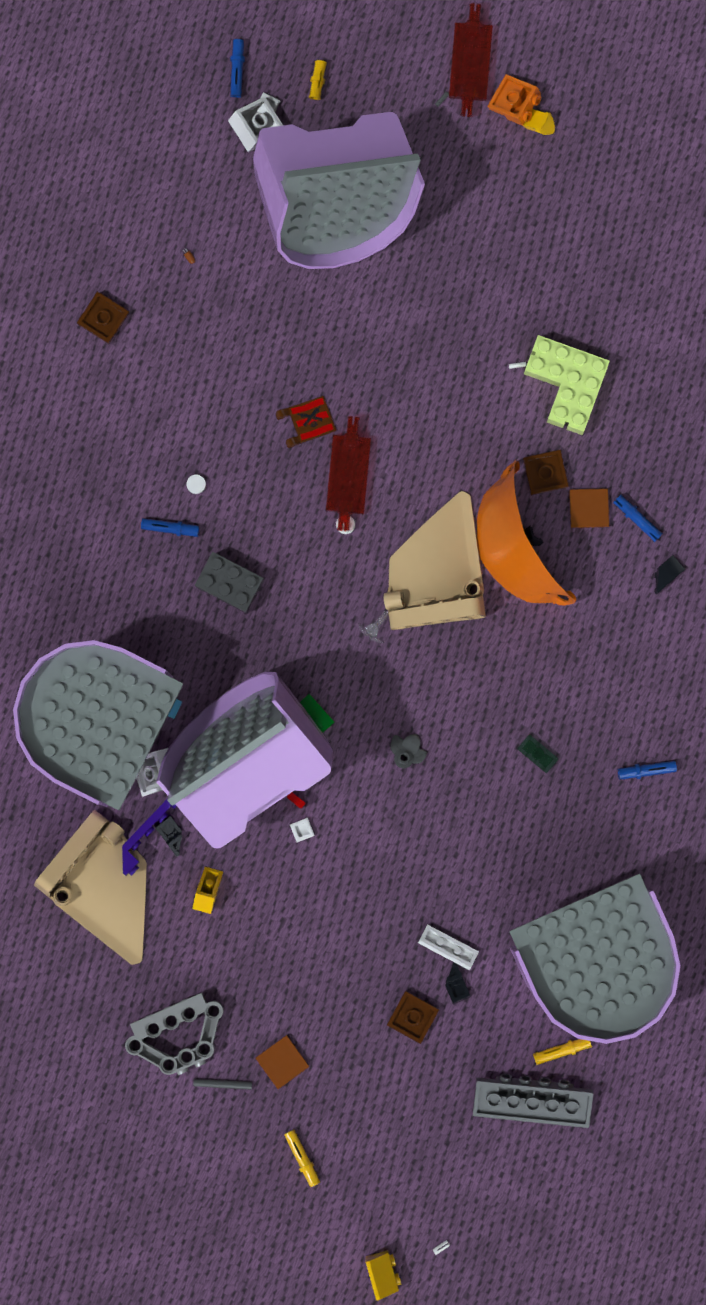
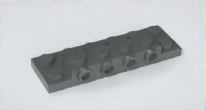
(533, 1101)

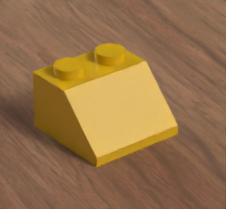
(382, 1274)

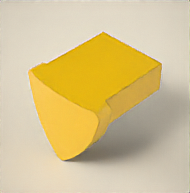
(541, 122)

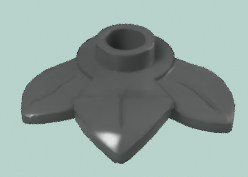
(408, 747)

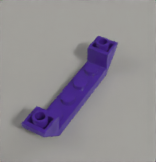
(129, 861)

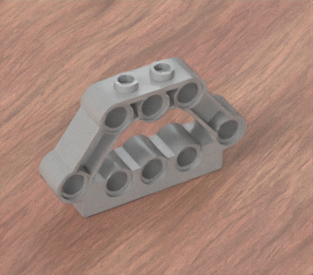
(155, 1056)

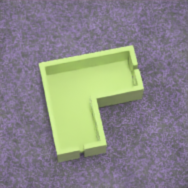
(576, 375)

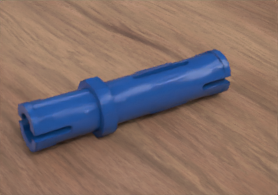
(237, 65)
(641, 521)
(174, 528)
(638, 771)

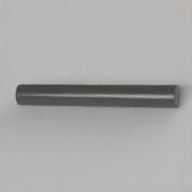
(222, 1084)

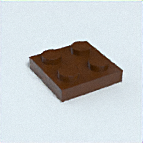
(103, 317)
(545, 472)
(412, 1017)

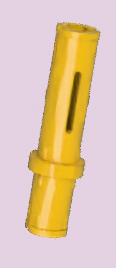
(561, 1050)
(304, 1162)

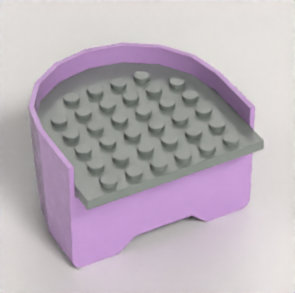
(337, 189)
(92, 717)
(243, 757)
(601, 963)

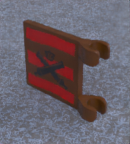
(309, 419)

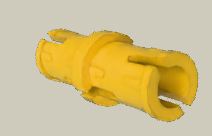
(317, 80)

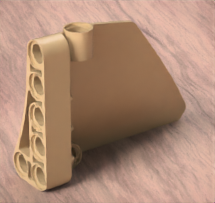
(436, 570)
(97, 890)

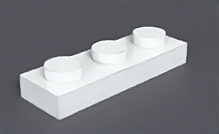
(448, 947)

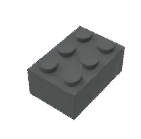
(229, 582)

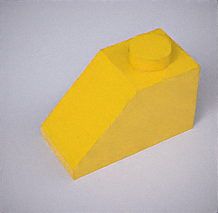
(207, 890)

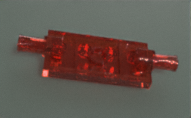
(470, 61)
(348, 474)

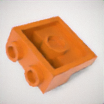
(515, 99)

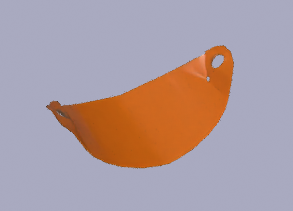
(507, 550)

